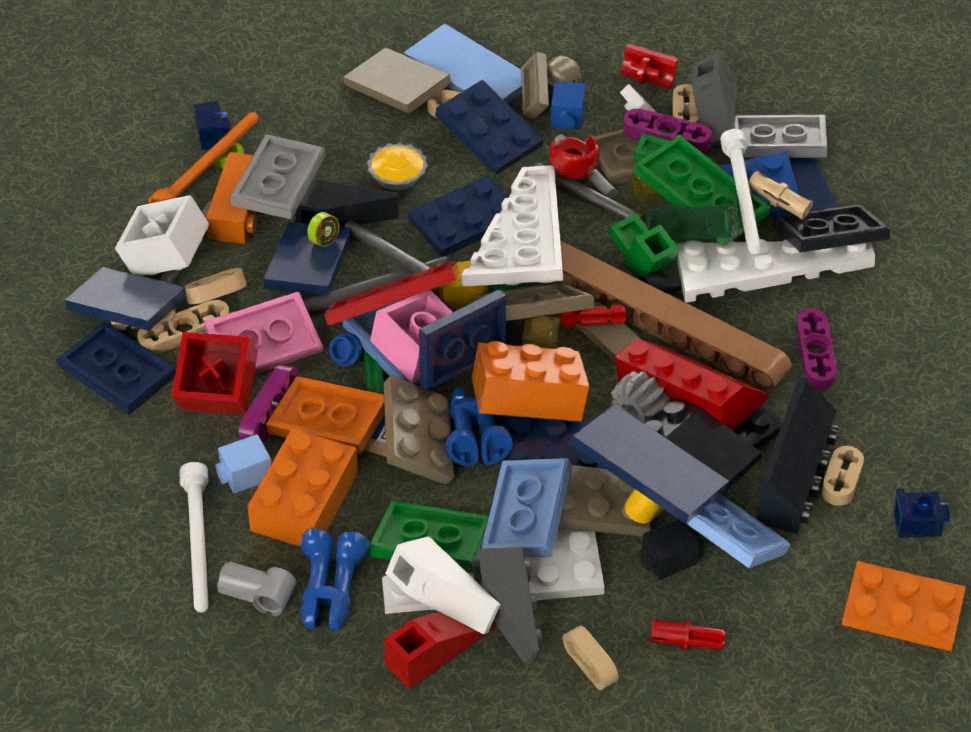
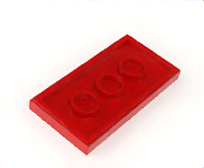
(392, 292)

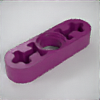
(659, 121)
(819, 338)
(266, 402)

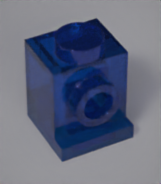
(210, 123)
(919, 514)

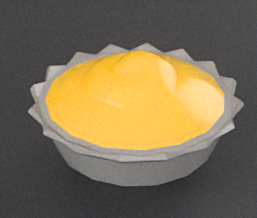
(397, 166)

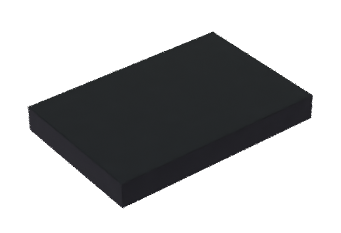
(831, 228)

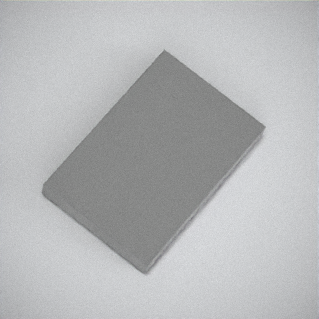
(772, 134)
(278, 176)

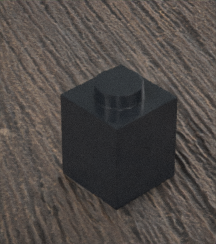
(669, 549)

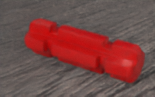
(595, 316)

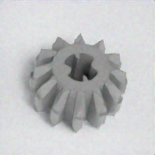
(640, 396)

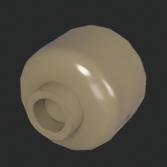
(562, 70)

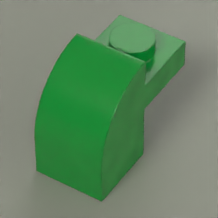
(643, 248)

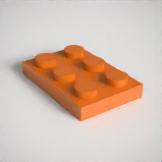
(328, 412)
(904, 606)

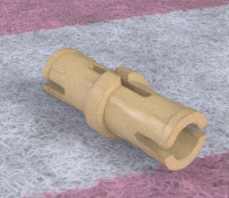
(780, 195)

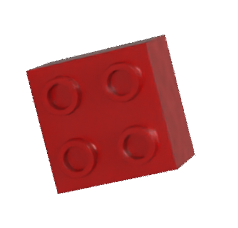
(214, 373)

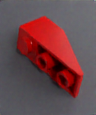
(426, 645)

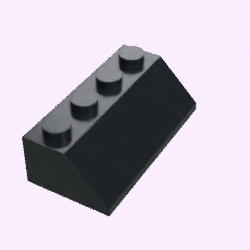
(797, 459)

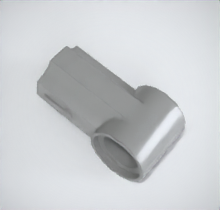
(266, 590)

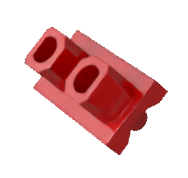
(649, 66)

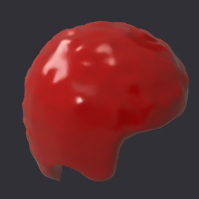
(574, 157)

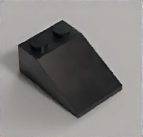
(705, 439)

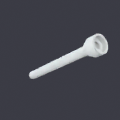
(734, 146)
(194, 480)

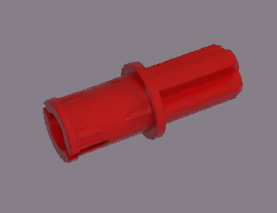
(687, 635)

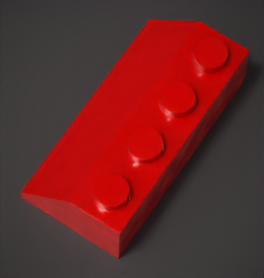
(691, 382)

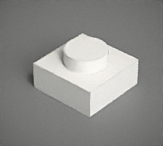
(635, 100)

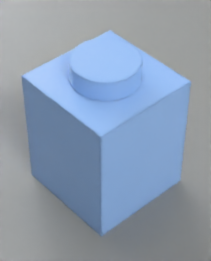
(243, 463)

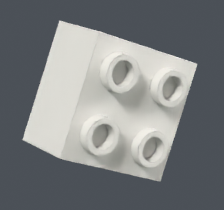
(162, 236)

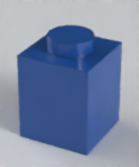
(567, 105)

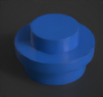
(345, 349)

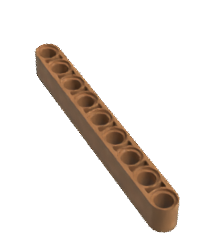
(676, 321)

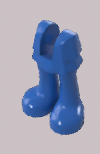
(462, 444)
(319, 550)

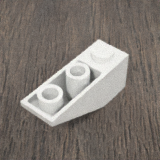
(440, 583)

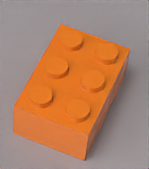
(529, 381)
(302, 487)

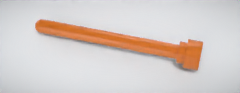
(205, 161)

